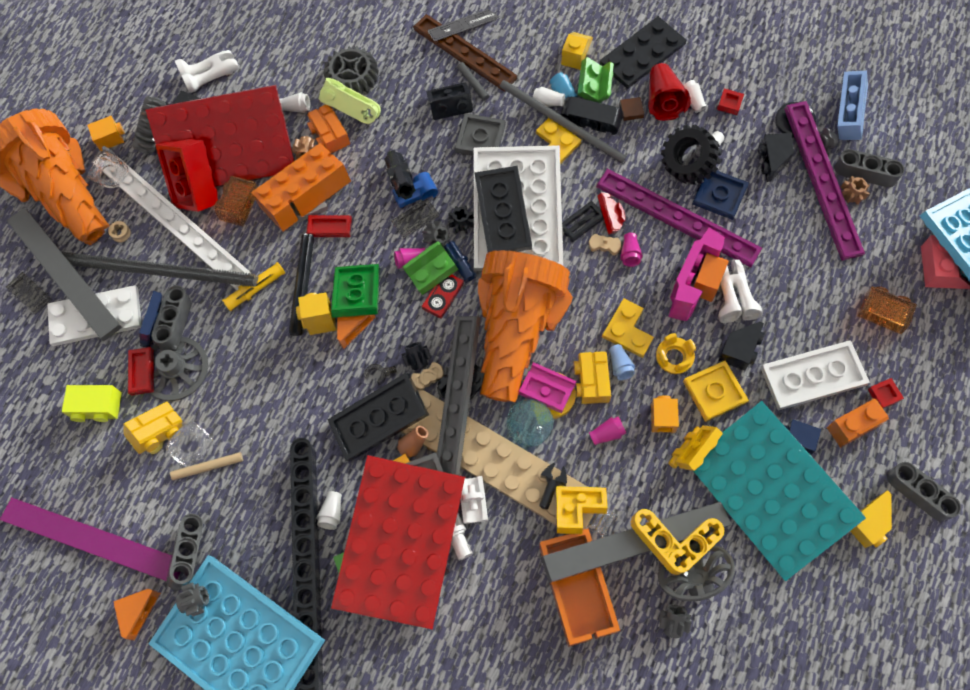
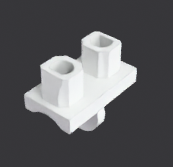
(473, 501)

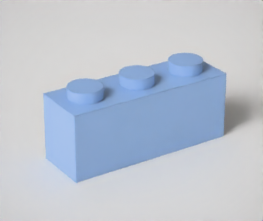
(852, 105)

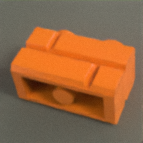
(327, 128)
(857, 422)

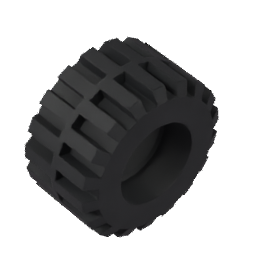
(680, 143)

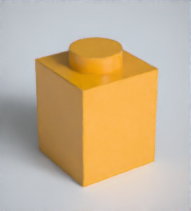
(106, 132)
(664, 414)

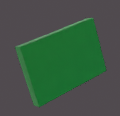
(355, 290)

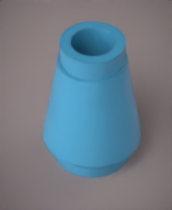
(561, 84)

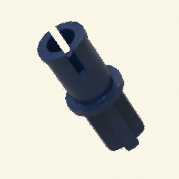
(460, 261)

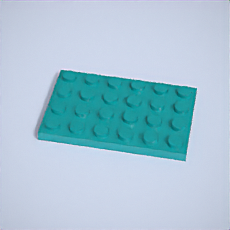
(777, 491)

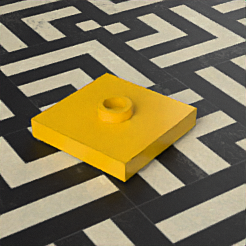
(715, 391)

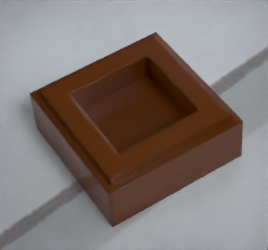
(632, 108)

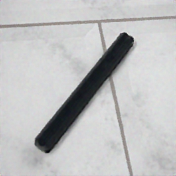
(302, 281)

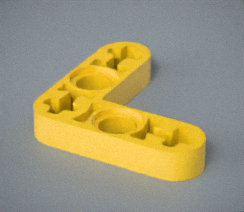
(673, 548)

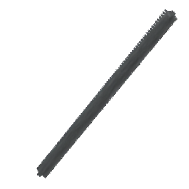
(161, 269)

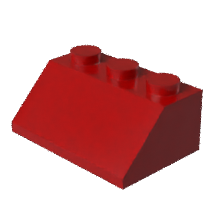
(187, 174)

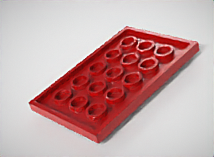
(239, 129)
(398, 542)

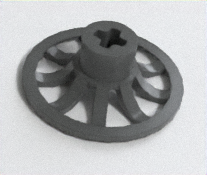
(172, 365)
(699, 578)

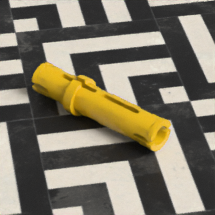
(231, 301)

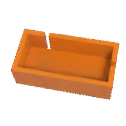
(303, 182)
(582, 598)

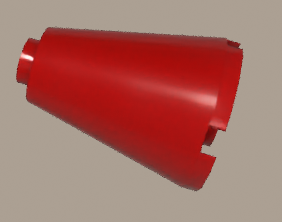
(666, 93)

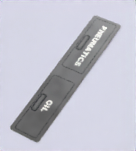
(462, 24)

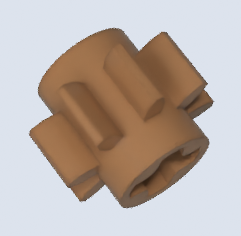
(302, 146)
(855, 190)

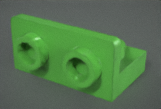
(595, 80)
(430, 267)

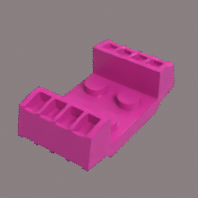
(683, 296)

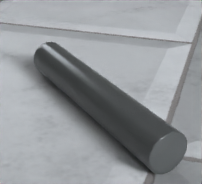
(473, 81)

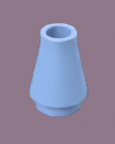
(621, 364)

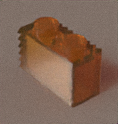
(236, 201)
(887, 309)

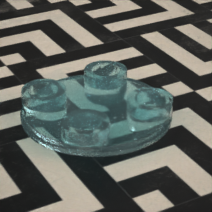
(530, 422)

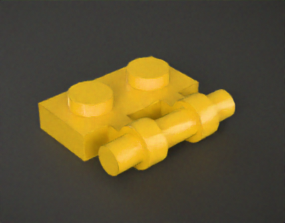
(695, 448)

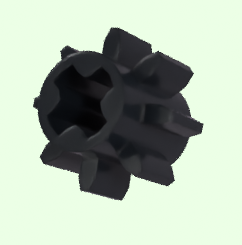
(461, 219)
(416, 356)

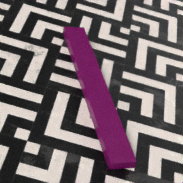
(824, 181)
(676, 215)
(88, 538)

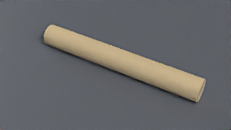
(206, 466)

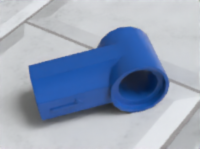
(424, 189)

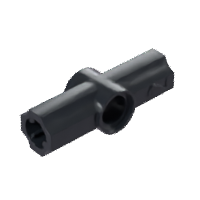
(399, 174)

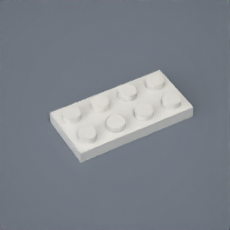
(69, 325)
(814, 375)

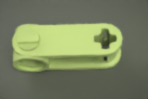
(349, 101)

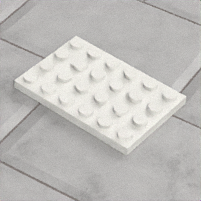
(541, 193)

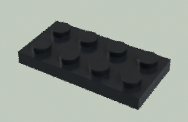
(643, 51)
(503, 210)
(378, 417)

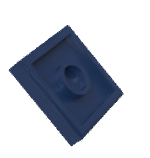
(721, 194)
(149, 320)

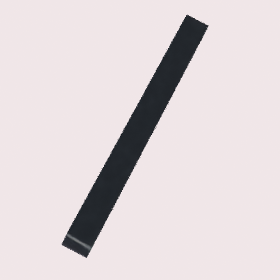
(309, 558)

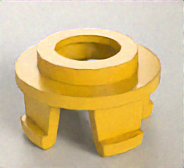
(685, 347)

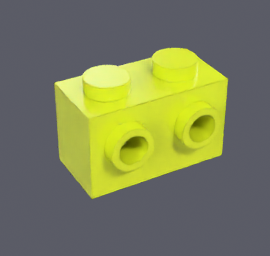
(91, 402)

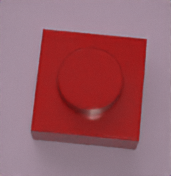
(730, 101)
(886, 393)

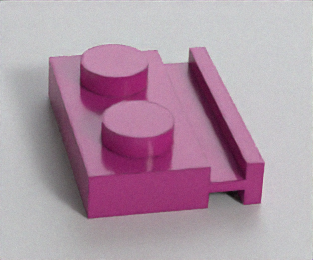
(547, 387)

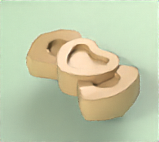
(605, 244)
(428, 376)

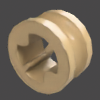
(113, 231)

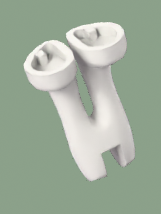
(206, 70)
(731, 310)

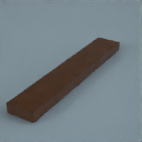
(467, 53)

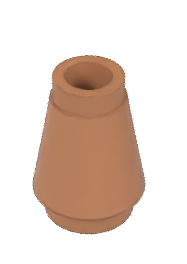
(412, 442)

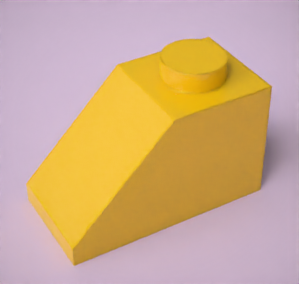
(575, 50)
(877, 521)

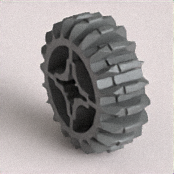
(350, 66)
(143, 135)

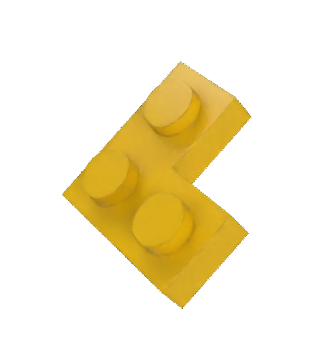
(558, 136)
(622, 329)
(573, 502)

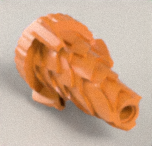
(48, 165)
(518, 299)

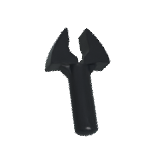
(551, 485)

